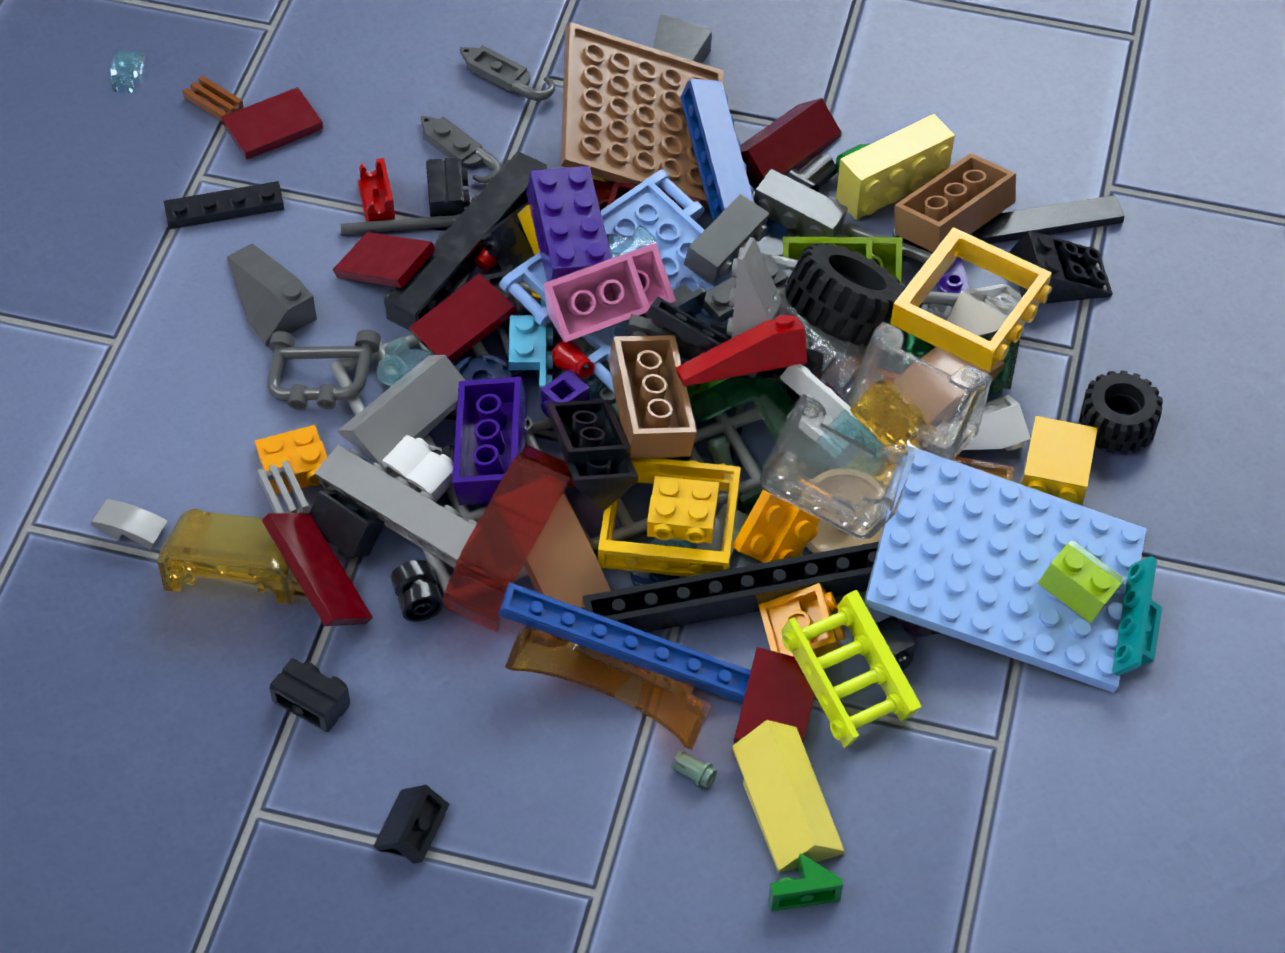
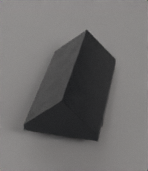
(594, 449)

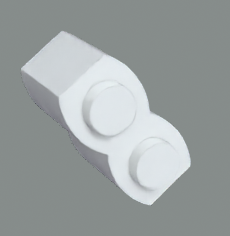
(420, 466)

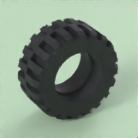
(842, 292)

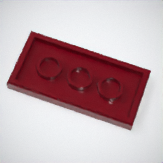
(317, 569)

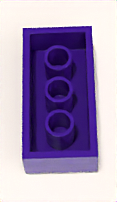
(567, 220)
(487, 435)

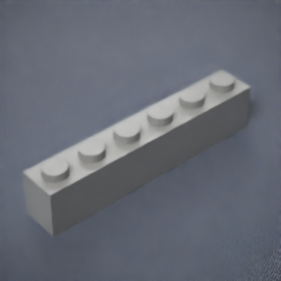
(395, 502)

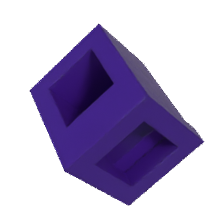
(564, 389)

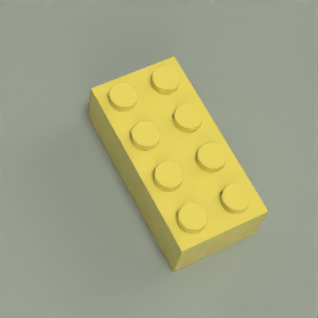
(894, 166)

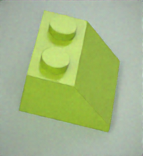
(1081, 581)

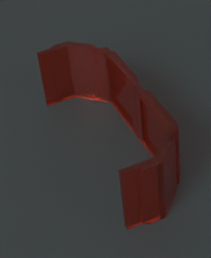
(505, 535)

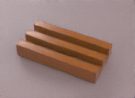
(216, 95)

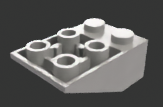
(755, 293)

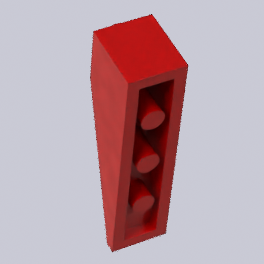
(759, 349)

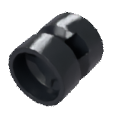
(416, 590)

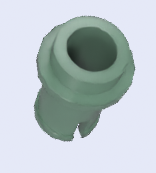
(719, 450)
(701, 773)

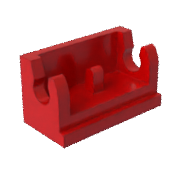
(376, 193)

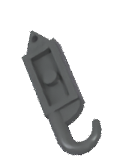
(503, 72)
(458, 144)

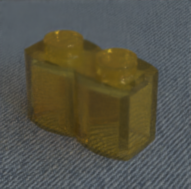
(888, 415)

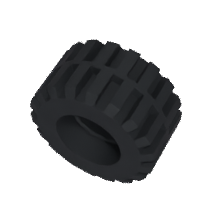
(1126, 394)

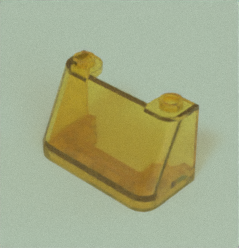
(227, 550)

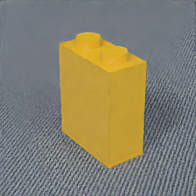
(1060, 458)

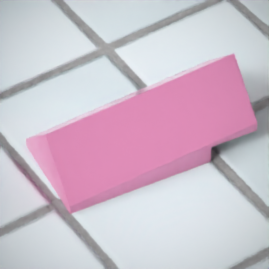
(607, 292)

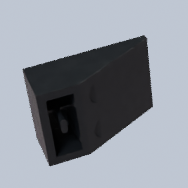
(1074, 268)

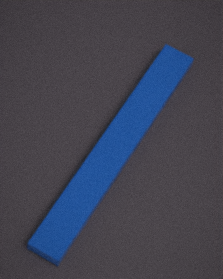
(624, 642)

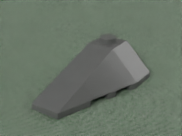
(270, 294)

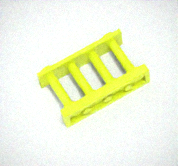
(868, 643)

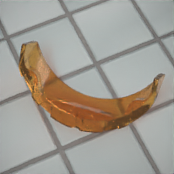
(651, 693)

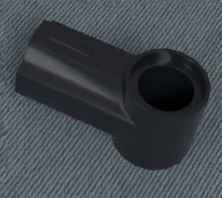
(816, 172)

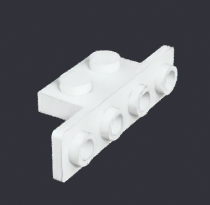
(804, 382)

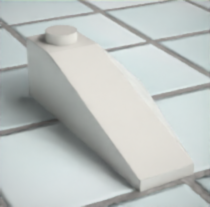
(984, 308)
(1001, 426)

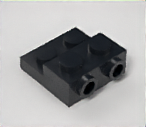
(508, 242)

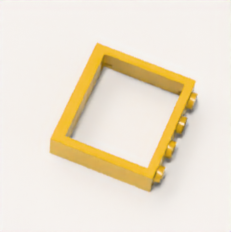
(954, 339)
(671, 559)

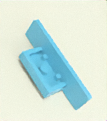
(529, 346)

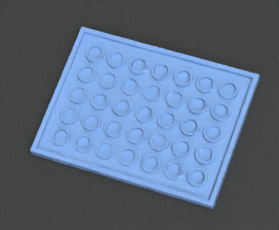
(970, 562)

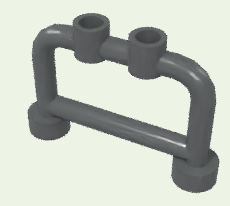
(297, 396)

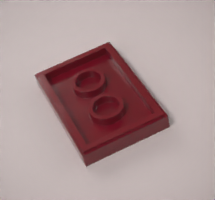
(272, 123)
(384, 259)
(463, 319)
(775, 693)

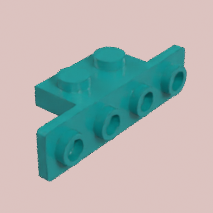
(1139, 619)

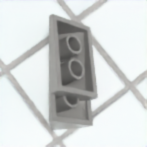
(406, 408)

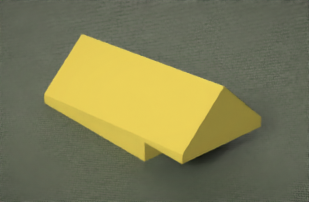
(786, 796)

